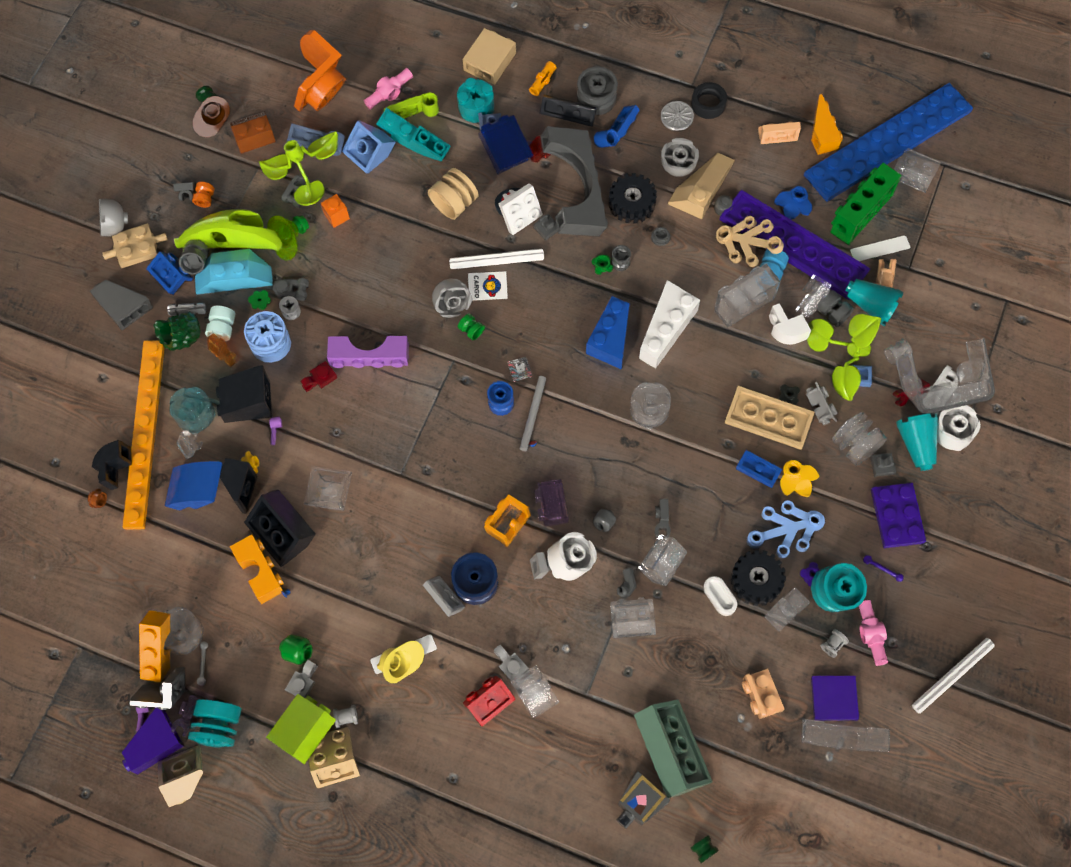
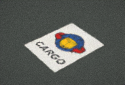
(488, 285)

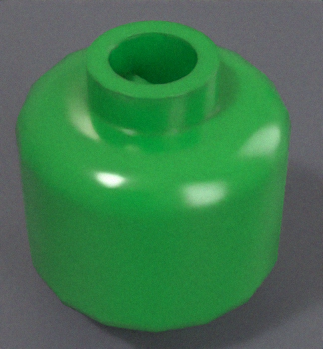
(296, 649)

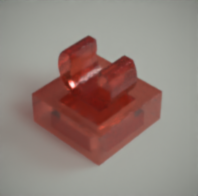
(537, 150)

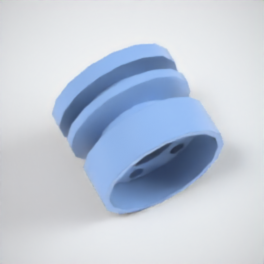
(267, 336)

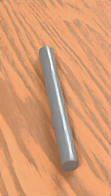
(532, 413)

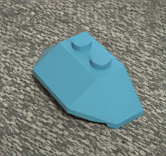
(233, 272)

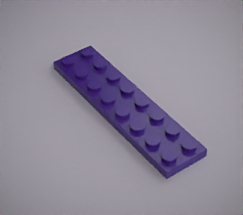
(803, 247)

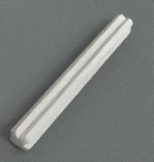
(496, 258)
(953, 675)

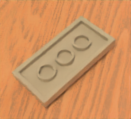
(769, 417)

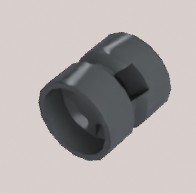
(193, 257)
(830, 303)

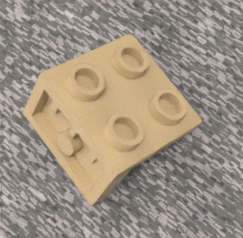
(333, 759)

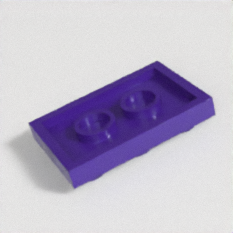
(898, 515)

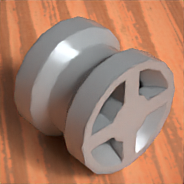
(293, 311)

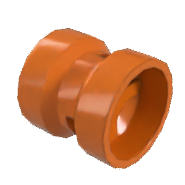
(203, 194)

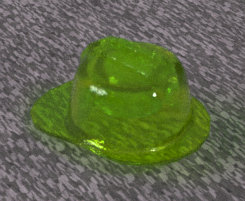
(288, 235)

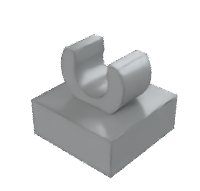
(539, 565)

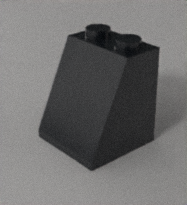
(245, 396)

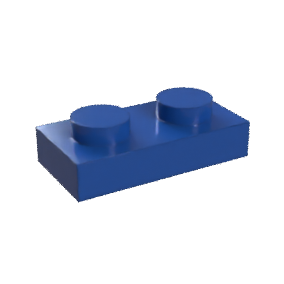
(758, 469)

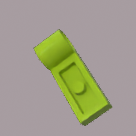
(416, 105)

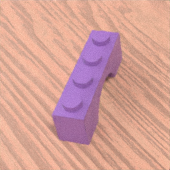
(391, 353)

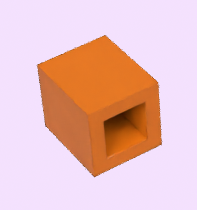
(335, 210)

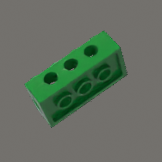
(865, 203)

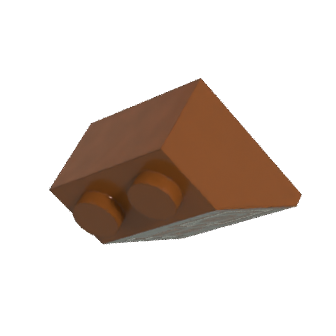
(252, 132)

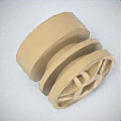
(453, 193)

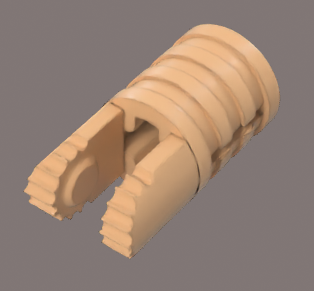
(886, 276)

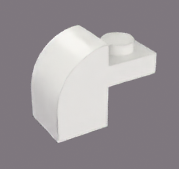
(788, 330)

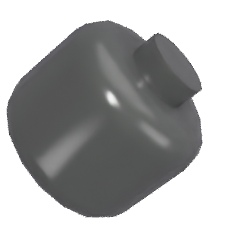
(722, 202)
(604, 520)

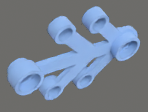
(788, 527)

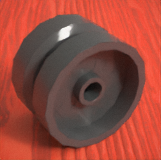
(597, 89)

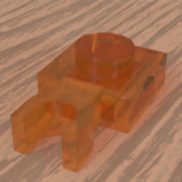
(219, 349)

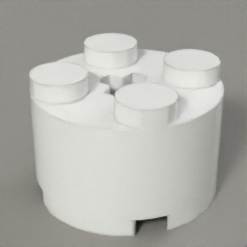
(957, 427)
(571, 556)

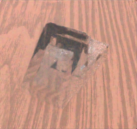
(787, 609)

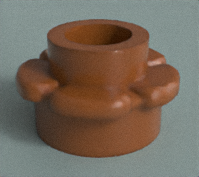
(97, 498)

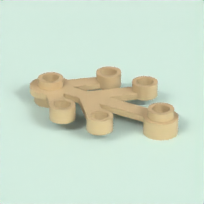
(747, 239)

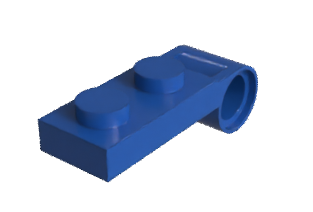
(618, 129)

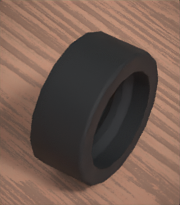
(712, 89)

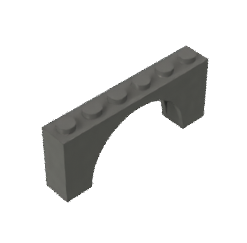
(575, 149)

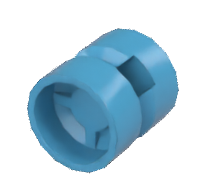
(776, 262)

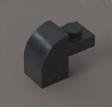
(109, 460)

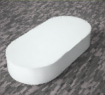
(720, 595)

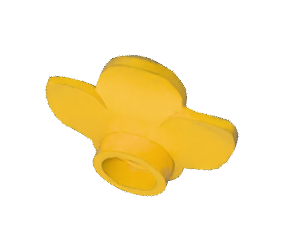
(799, 481)

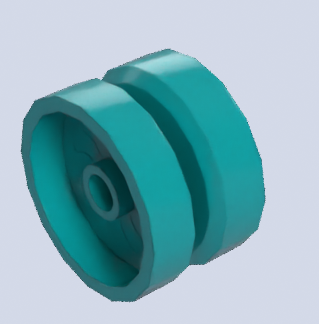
(839, 587)

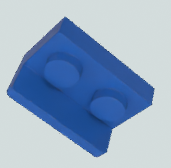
(167, 272)

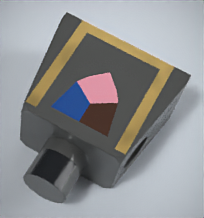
(640, 801)

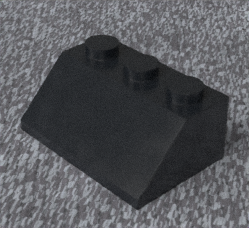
(279, 527)

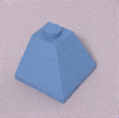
(368, 146)

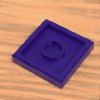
(834, 698)

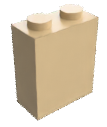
(489, 56)

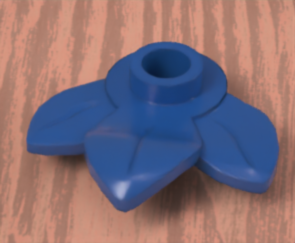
(793, 205)

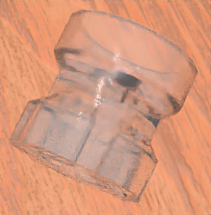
(900, 348)

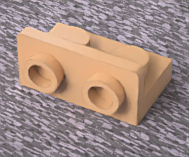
(779, 132)
(762, 693)

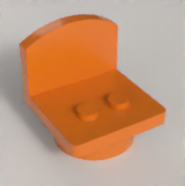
(326, 81)

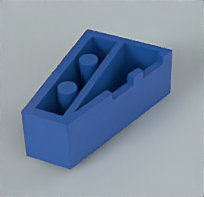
(610, 333)

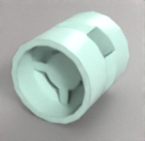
(220, 324)

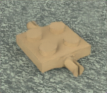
(134, 245)

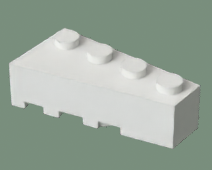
(668, 322)

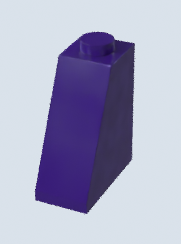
(151, 743)

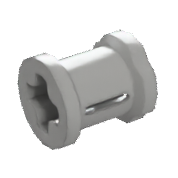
(834, 643)
(345, 716)

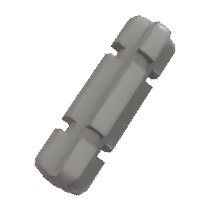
(199, 308)

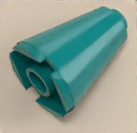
(874, 298)
(920, 439)

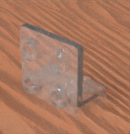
(916, 169)

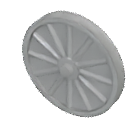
(677, 115)

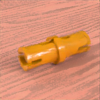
(542, 78)

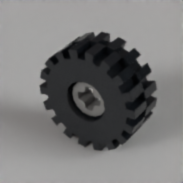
(630, 209)
(758, 591)

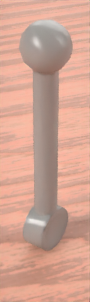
(201, 681)

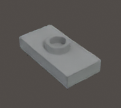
(443, 596)

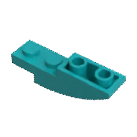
(411, 137)

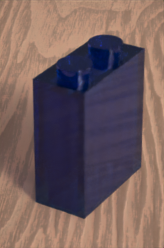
(505, 144)

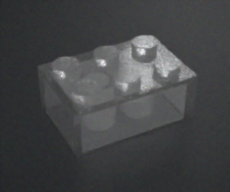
(746, 295)

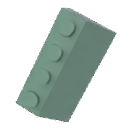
(672, 748)

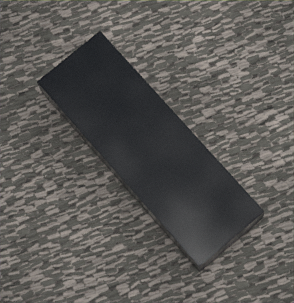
(568, 110)

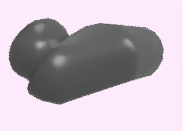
(629, 585)

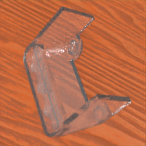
(973, 383)

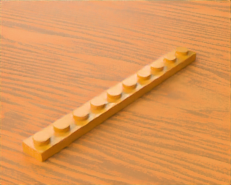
(143, 436)

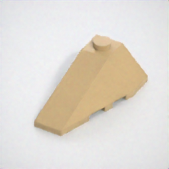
(701, 187)

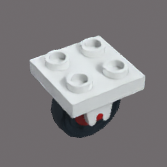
(518, 207)

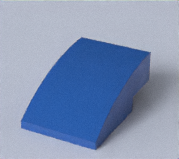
(193, 485)

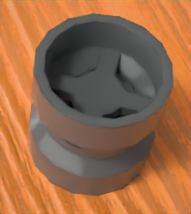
(621, 253)

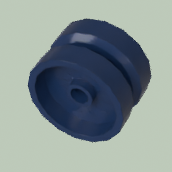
(480, 568)

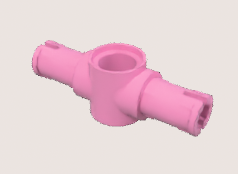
(388, 88)
(873, 633)

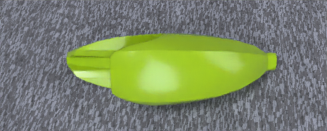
(231, 230)

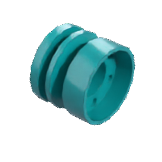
(214, 724)

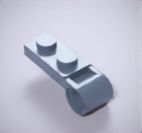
(306, 136)

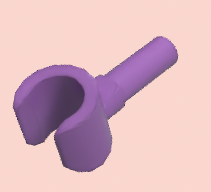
(275, 422)
(140, 711)

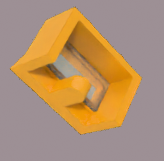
(507, 520)

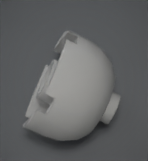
(679, 157)
(111, 217)
(451, 297)

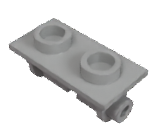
(825, 411)

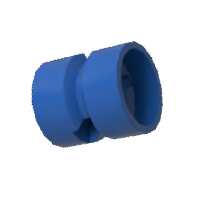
(500, 398)

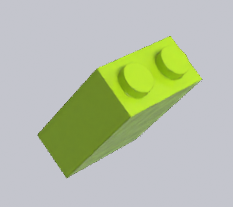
(301, 727)

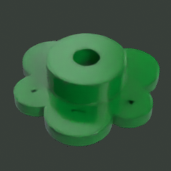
(256, 297)

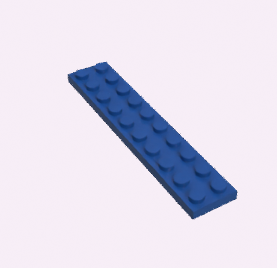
(887, 141)

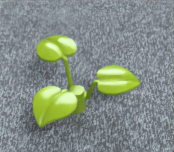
(278, 166)
(863, 331)

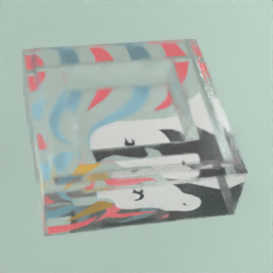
(519, 369)

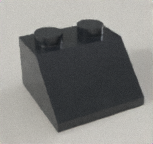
(239, 481)

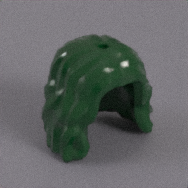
(178, 331)

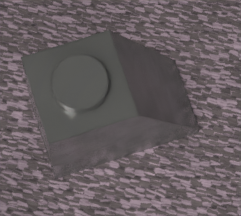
(120, 303)

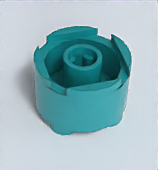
(475, 97)

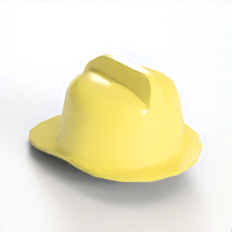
(401, 661)

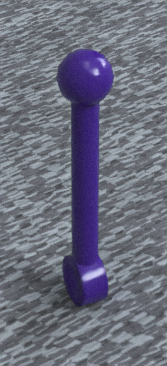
(868, 560)

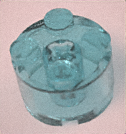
(191, 409)

